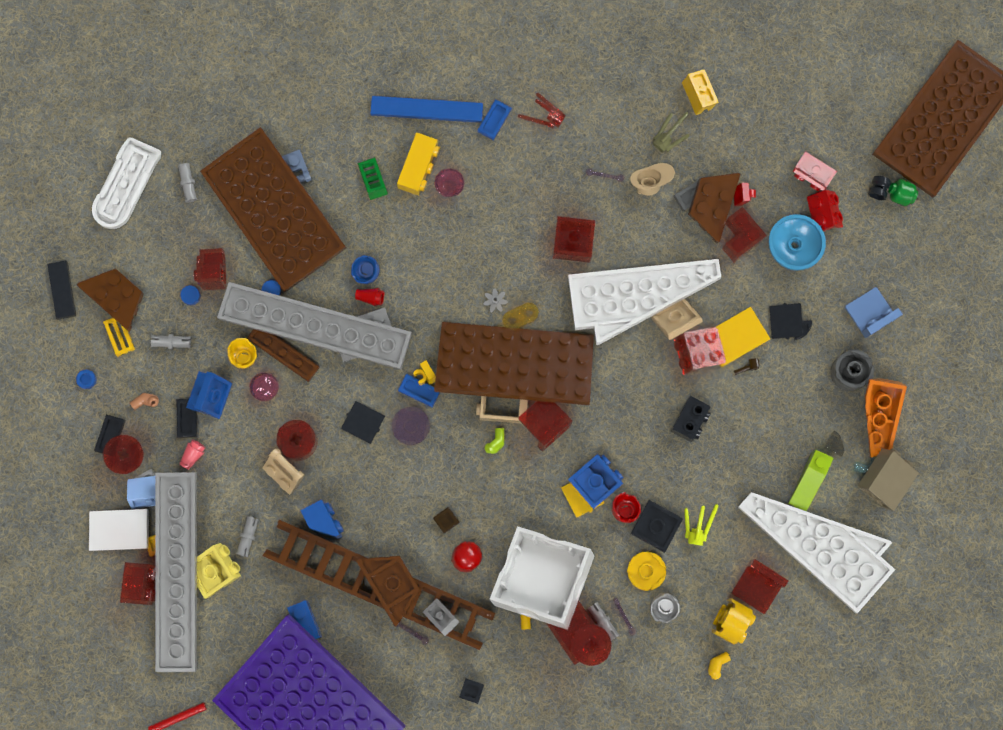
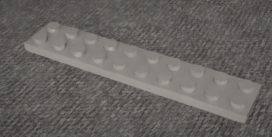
(315, 325)
(176, 572)

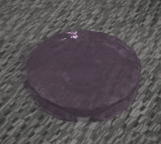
(410, 426)

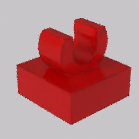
(743, 194)

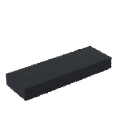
(61, 290)

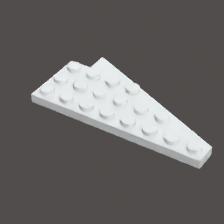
(625, 297)
(834, 553)

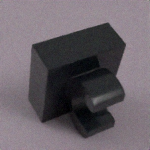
(471, 691)

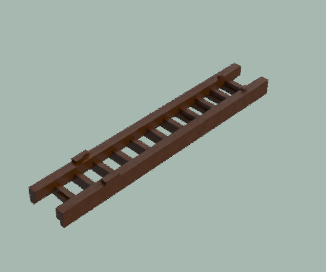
(355, 590)

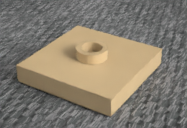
(677, 319)

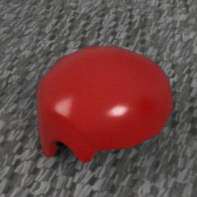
(627, 514)
(466, 556)

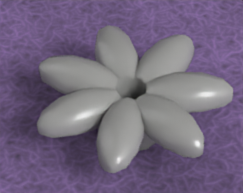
(495, 304)

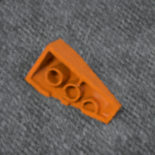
(883, 409)

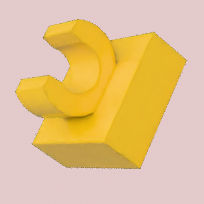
(427, 373)

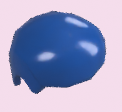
(366, 265)

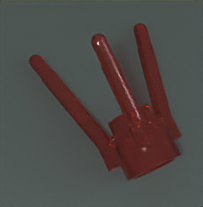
(555, 116)

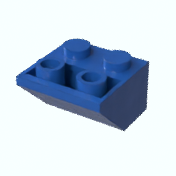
(320, 519)

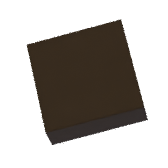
(446, 520)

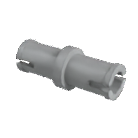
(187, 182)
(171, 341)
(247, 536)
(602, 620)

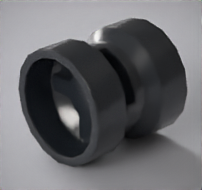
(879, 188)

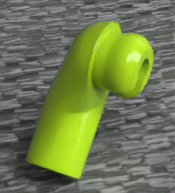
(498, 443)

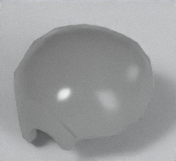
(664, 602)

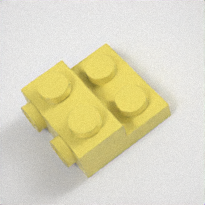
(215, 570)

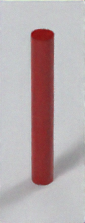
(178, 717)

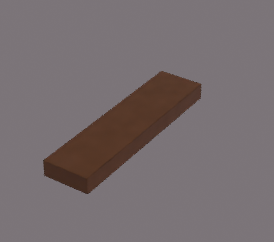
(284, 354)

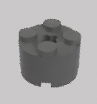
(861, 366)

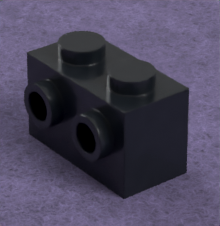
(691, 419)

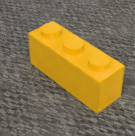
(418, 164)

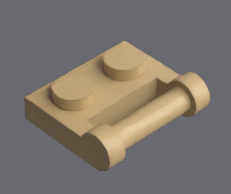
(282, 471)

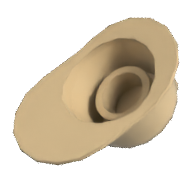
(650, 179)

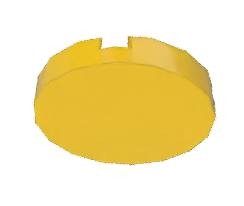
(641, 576)

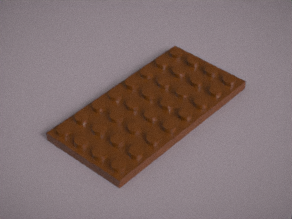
(943, 119)
(273, 209)
(514, 363)

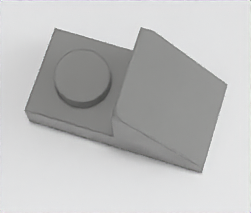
(440, 617)

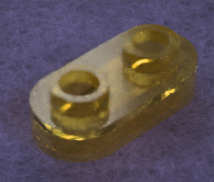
(520, 317)

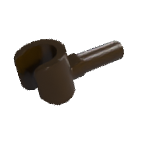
(753, 365)

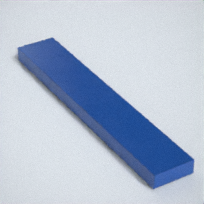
(426, 109)

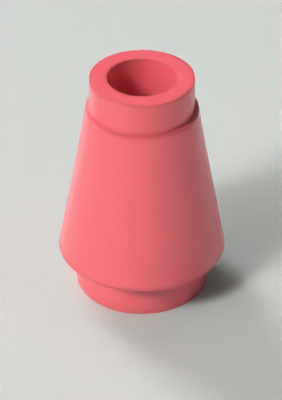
(192, 453)

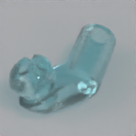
(862, 468)

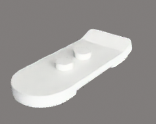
(125, 183)

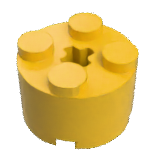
(733, 621)

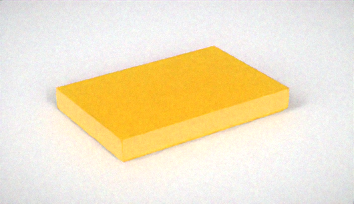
(741, 335)

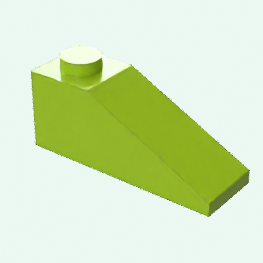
(810, 480)

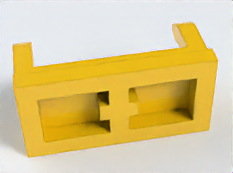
(699, 91)

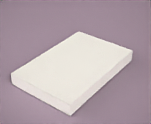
(118, 529)

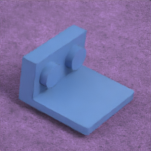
(871, 312)

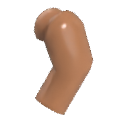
(144, 399)

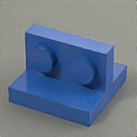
(209, 394)

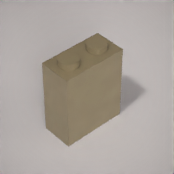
(888, 479)

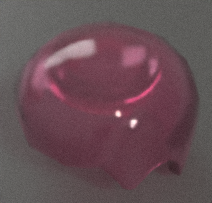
(449, 182)
(263, 386)

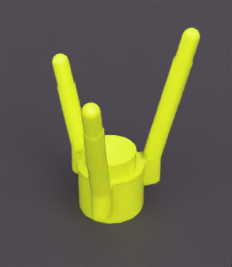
(697, 535)

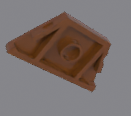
(713, 202)
(114, 295)
(391, 584)

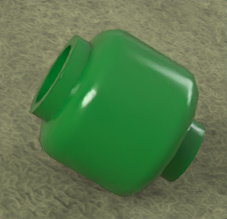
(903, 192)

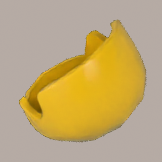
(239, 346)

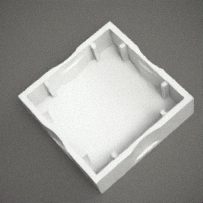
(542, 577)

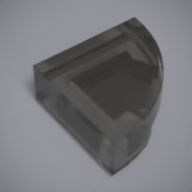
(835, 444)

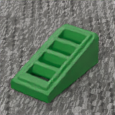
(377, 189)

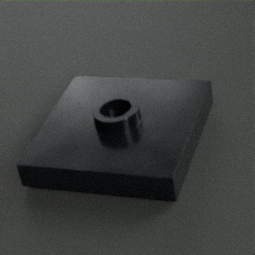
(656, 526)

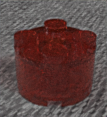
(287, 434)
(133, 450)
(599, 652)

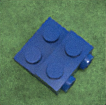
(596, 480)

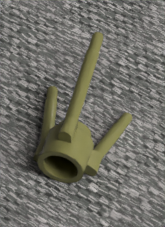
(662, 141)

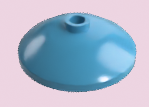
(805, 234)

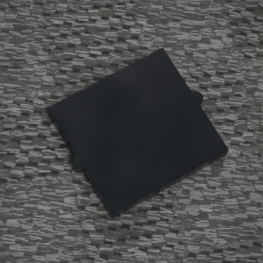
(786, 321)
(363, 422)

